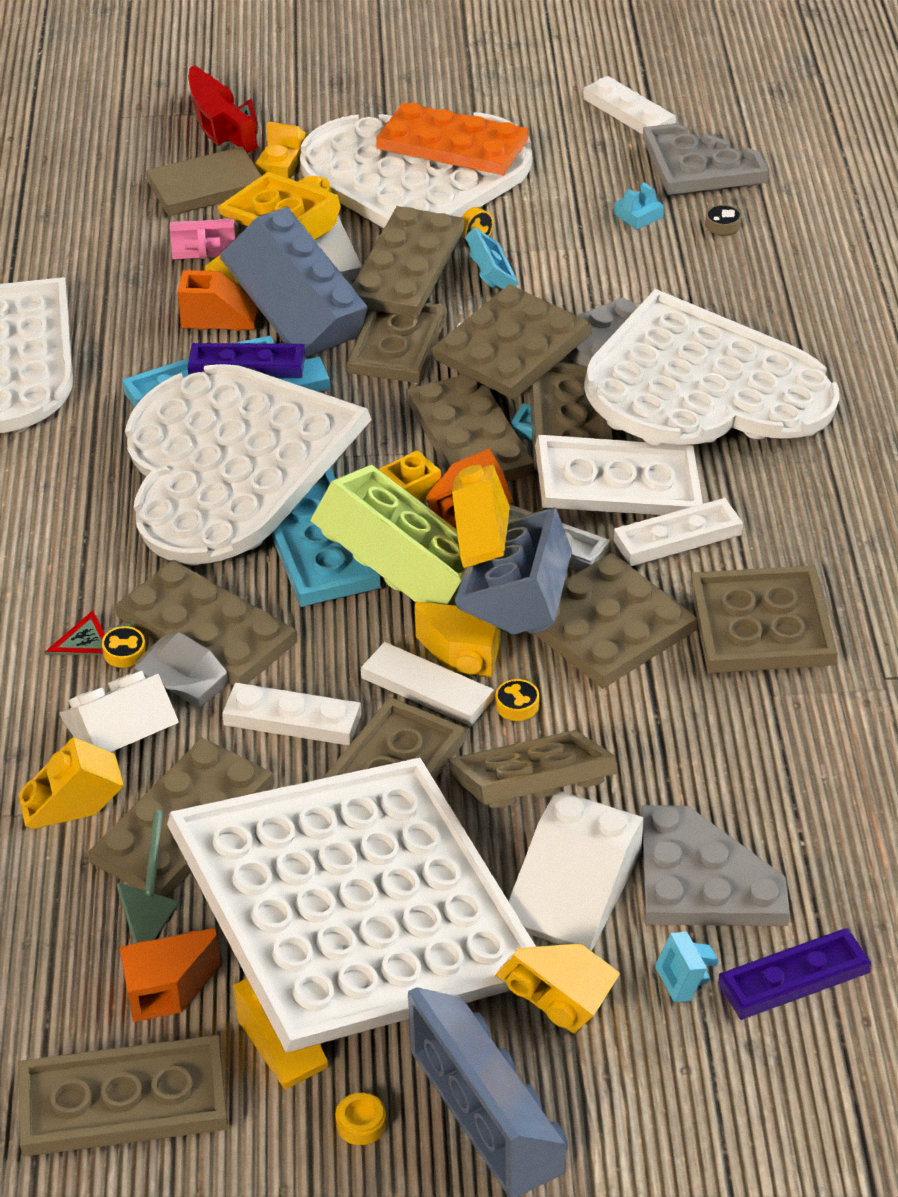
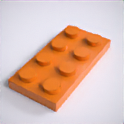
(452, 138)

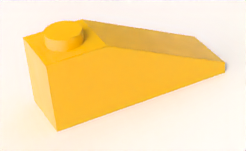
(480, 514)

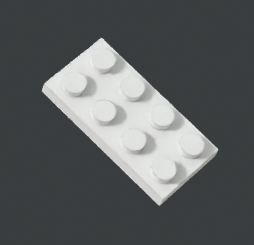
(616, 475)

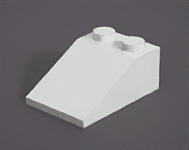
(576, 869)

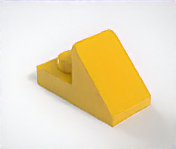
(282, 149)

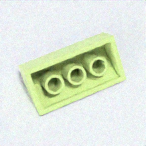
(392, 535)

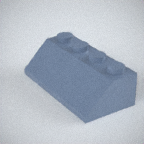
(295, 283)
(526, 583)
(485, 1092)

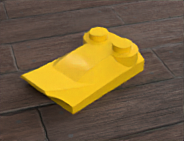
(312, 206)

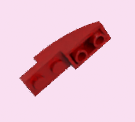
(218, 114)

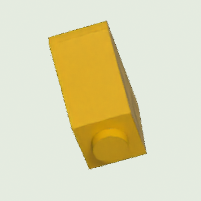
(457, 638)
(287, 1067)

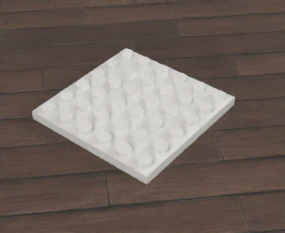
(350, 899)

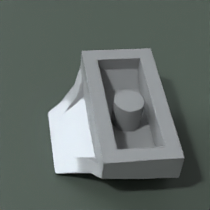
(184, 668)

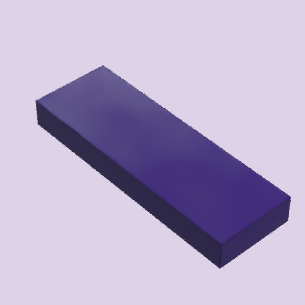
(269, 359)
(794, 973)

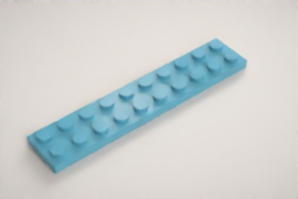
(313, 563)

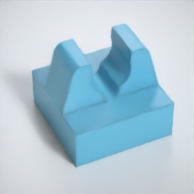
(639, 207)
(684, 966)

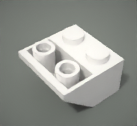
(122, 716)

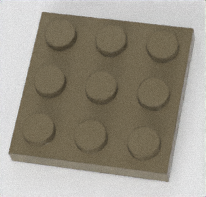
(512, 341)
(762, 619)
(614, 621)
(533, 768)

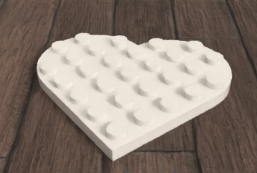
(379, 180)
(33, 352)
(695, 375)
(230, 458)

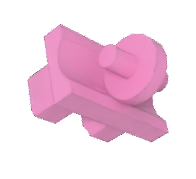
(201, 238)

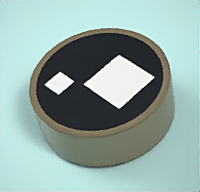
(723, 220)

